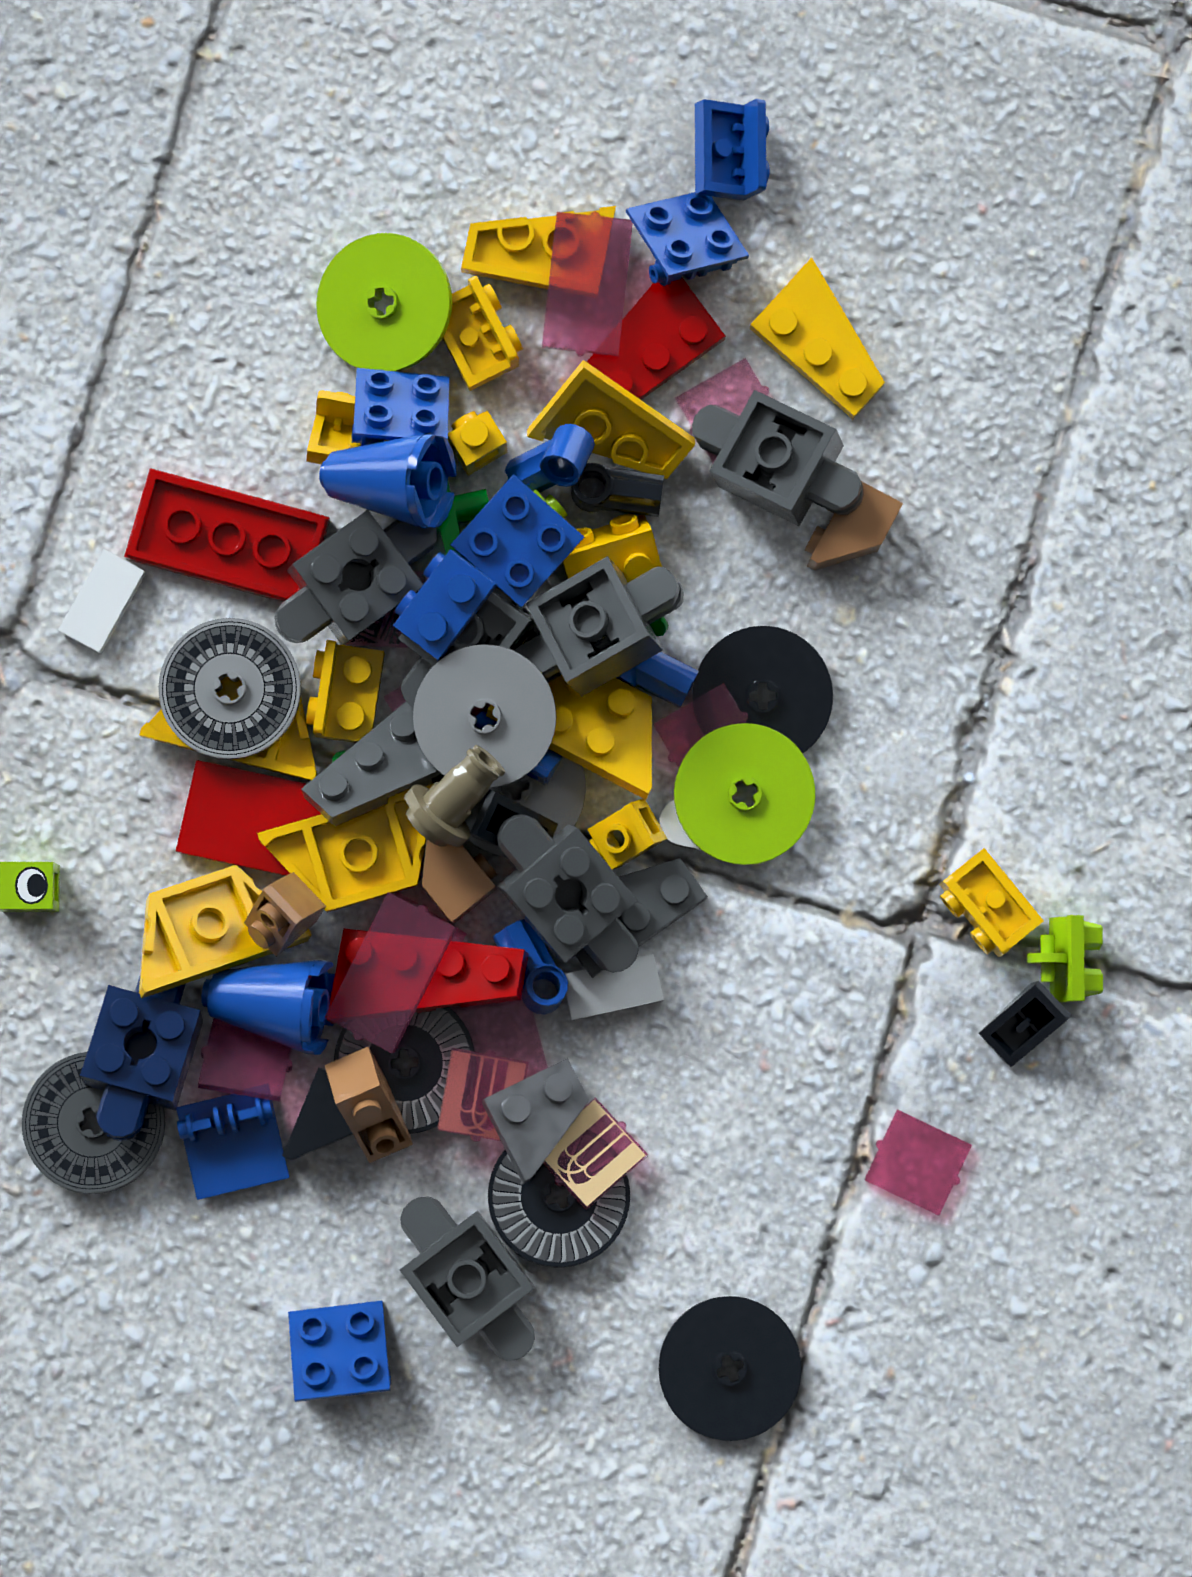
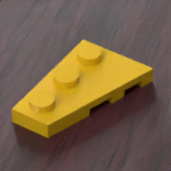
(515, 248)
(819, 341)
(617, 421)

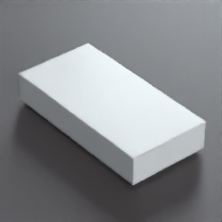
(102, 601)
(613, 991)

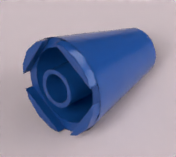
(395, 478)
(275, 1002)

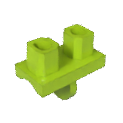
(1064, 958)

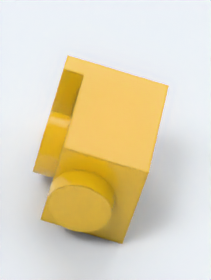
(476, 441)
(639, 830)

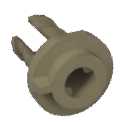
(442, 809)

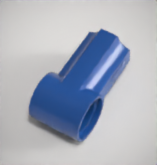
(554, 461)
(662, 677)
(539, 966)

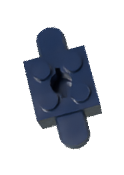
(139, 1056)

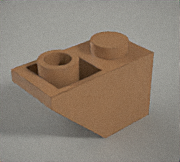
(854, 533)
(456, 879)
(283, 913)
(368, 1104)

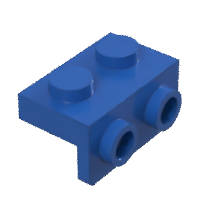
(731, 149)
(443, 603)

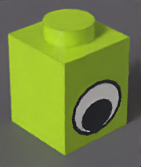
(29, 886)

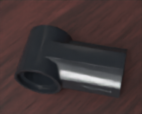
(623, 492)

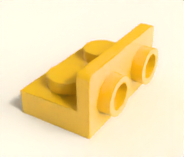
(346, 692)

